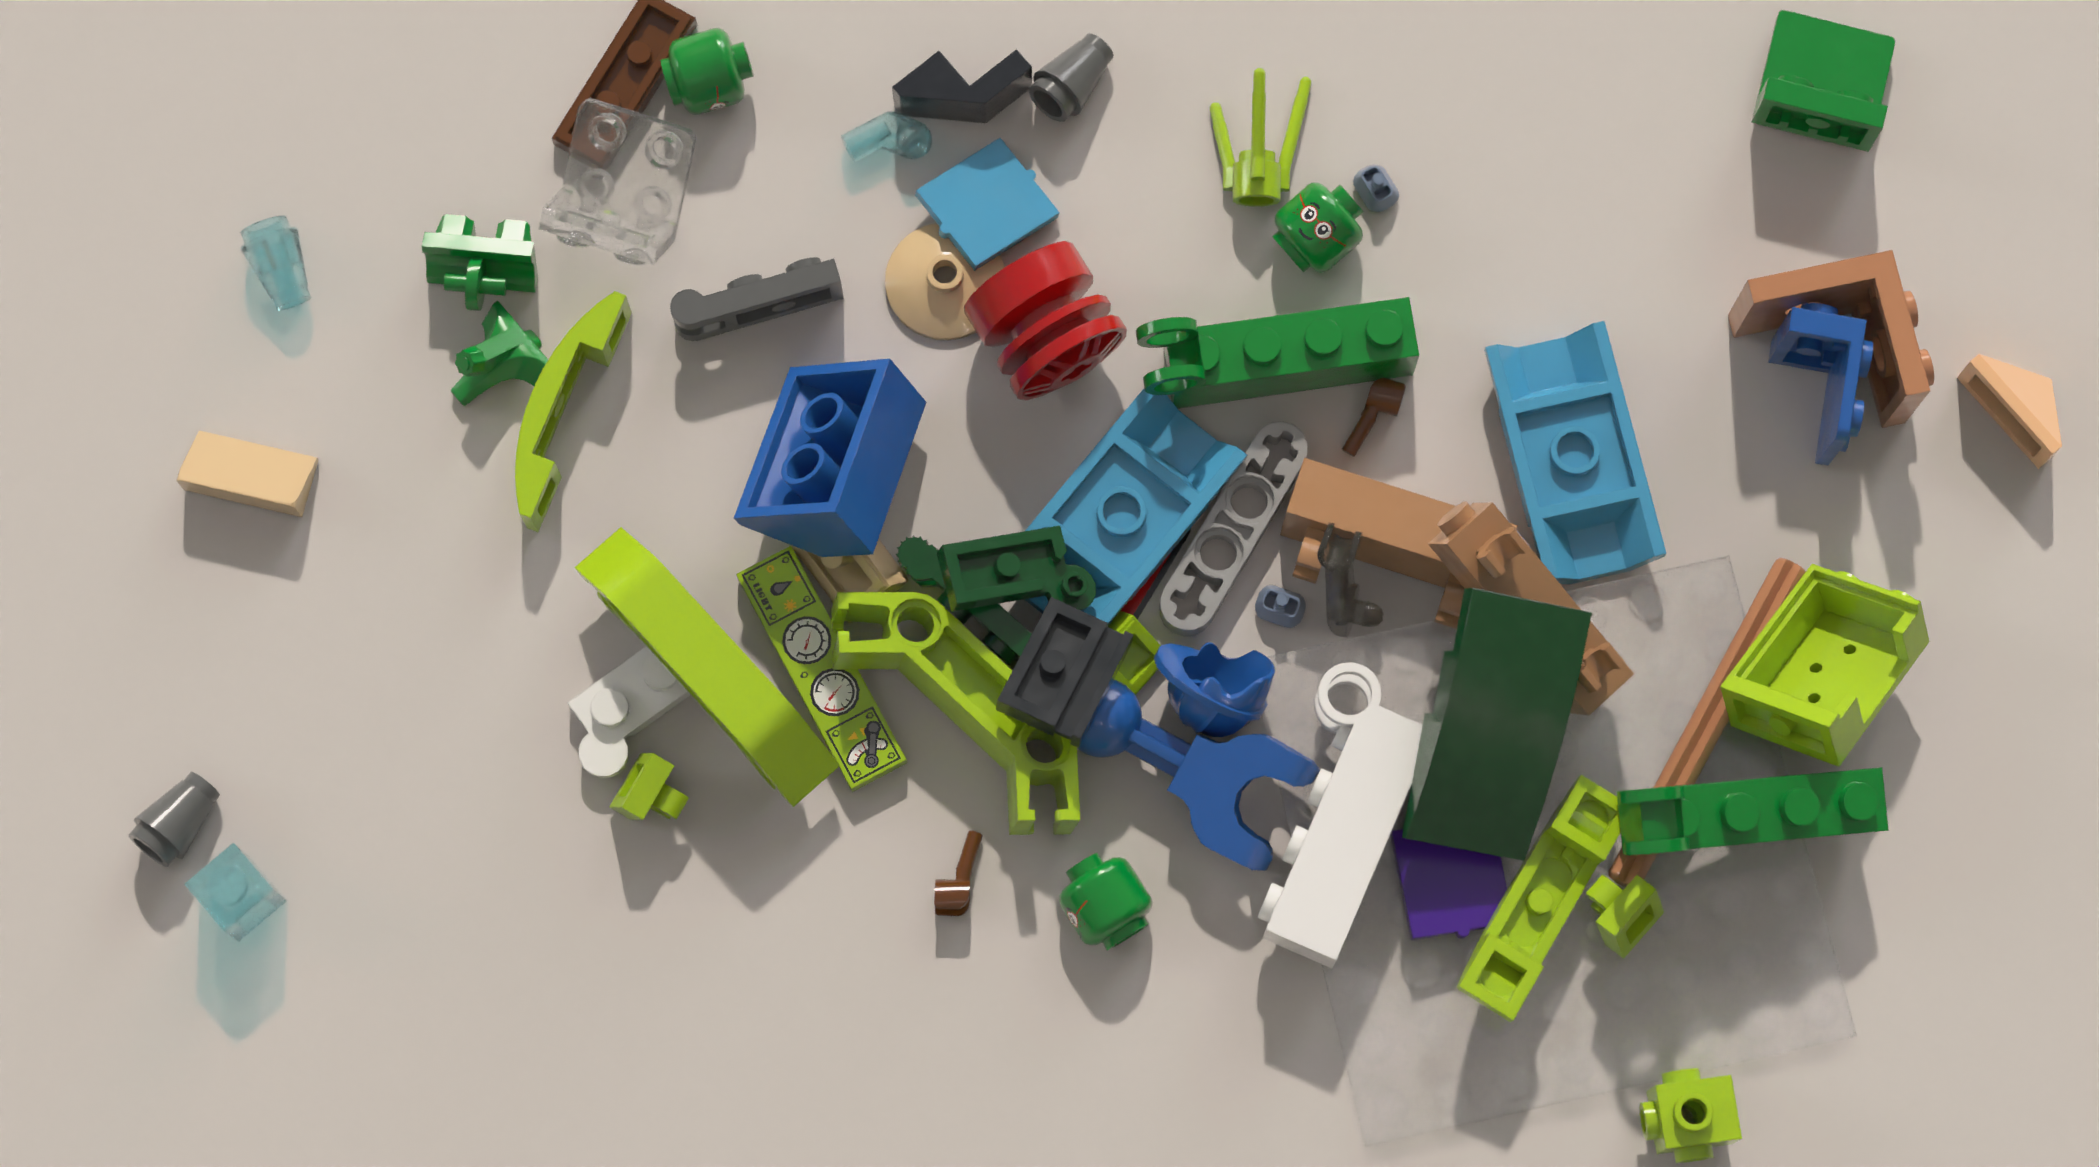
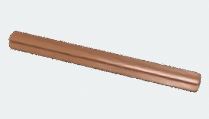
(1711, 713)

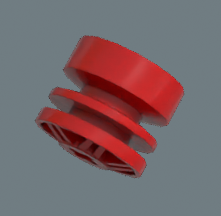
(1045, 319)

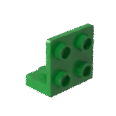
(1824, 81)

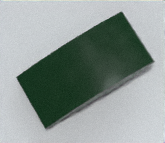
(1496, 724)

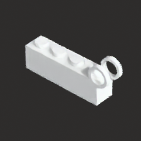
(1351, 821)

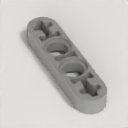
(1229, 526)

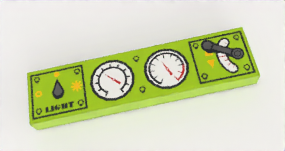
(805, 645)

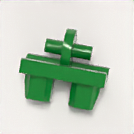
(480, 263)

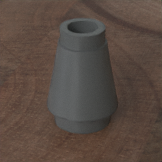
(1069, 79)
(174, 820)

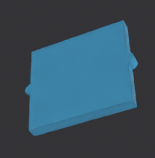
(987, 204)

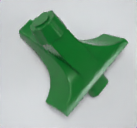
(502, 356)

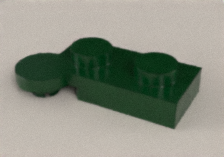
(1013, 570)

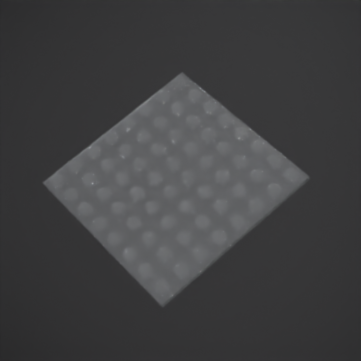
(1716, 982)

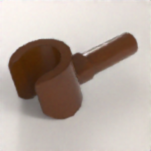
(1384, 397)
(953, 896)

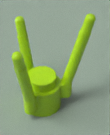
(1256, 176)

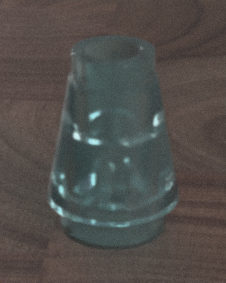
(277, 260)

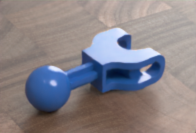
(1204, 773)

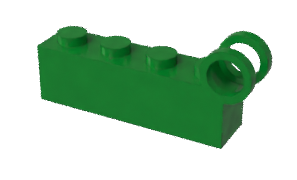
(1280, 352)
(1752, 811)

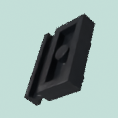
(1064, 672)

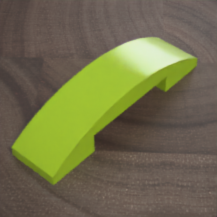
(591, 338)
(1541, 898)

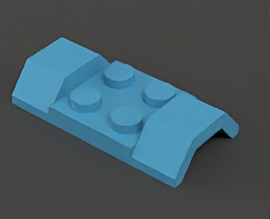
(1575, 455)
(1136, 498)

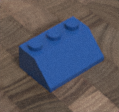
(832, 457)

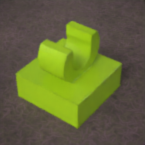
(647, 790)
(1624, 913)

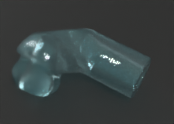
(891, 133)

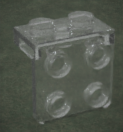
(621, 183)

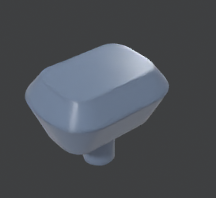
(1376, 188)
(1280, 606)

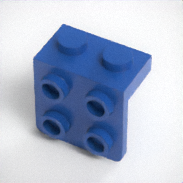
(1831, 344)

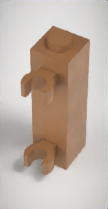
(1393, 526)
(1494, 557)

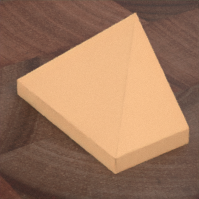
(2019, 404)

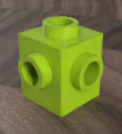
(1712, 1108)

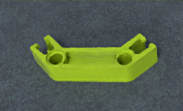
(708, 665)
(965, 685)

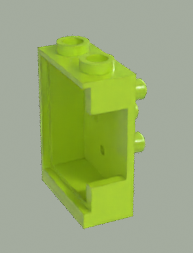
(1825, 664)

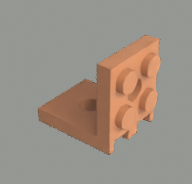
(1867, 290)

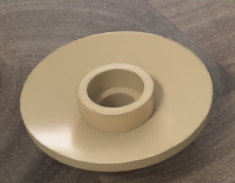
(922, 301)

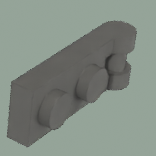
(756, 299)

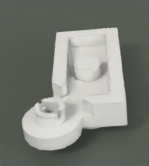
(622, 707)

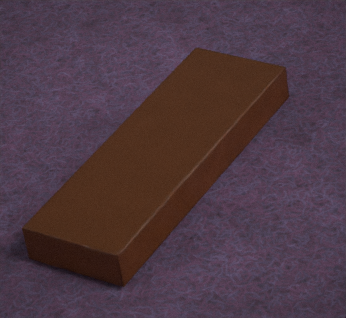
(632, 63)

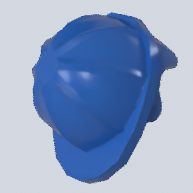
(1215, 691)

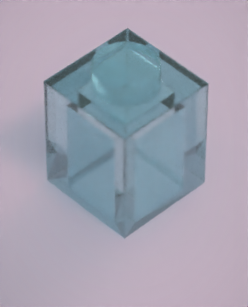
(235, 892)

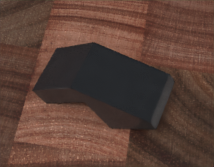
(940, 92)

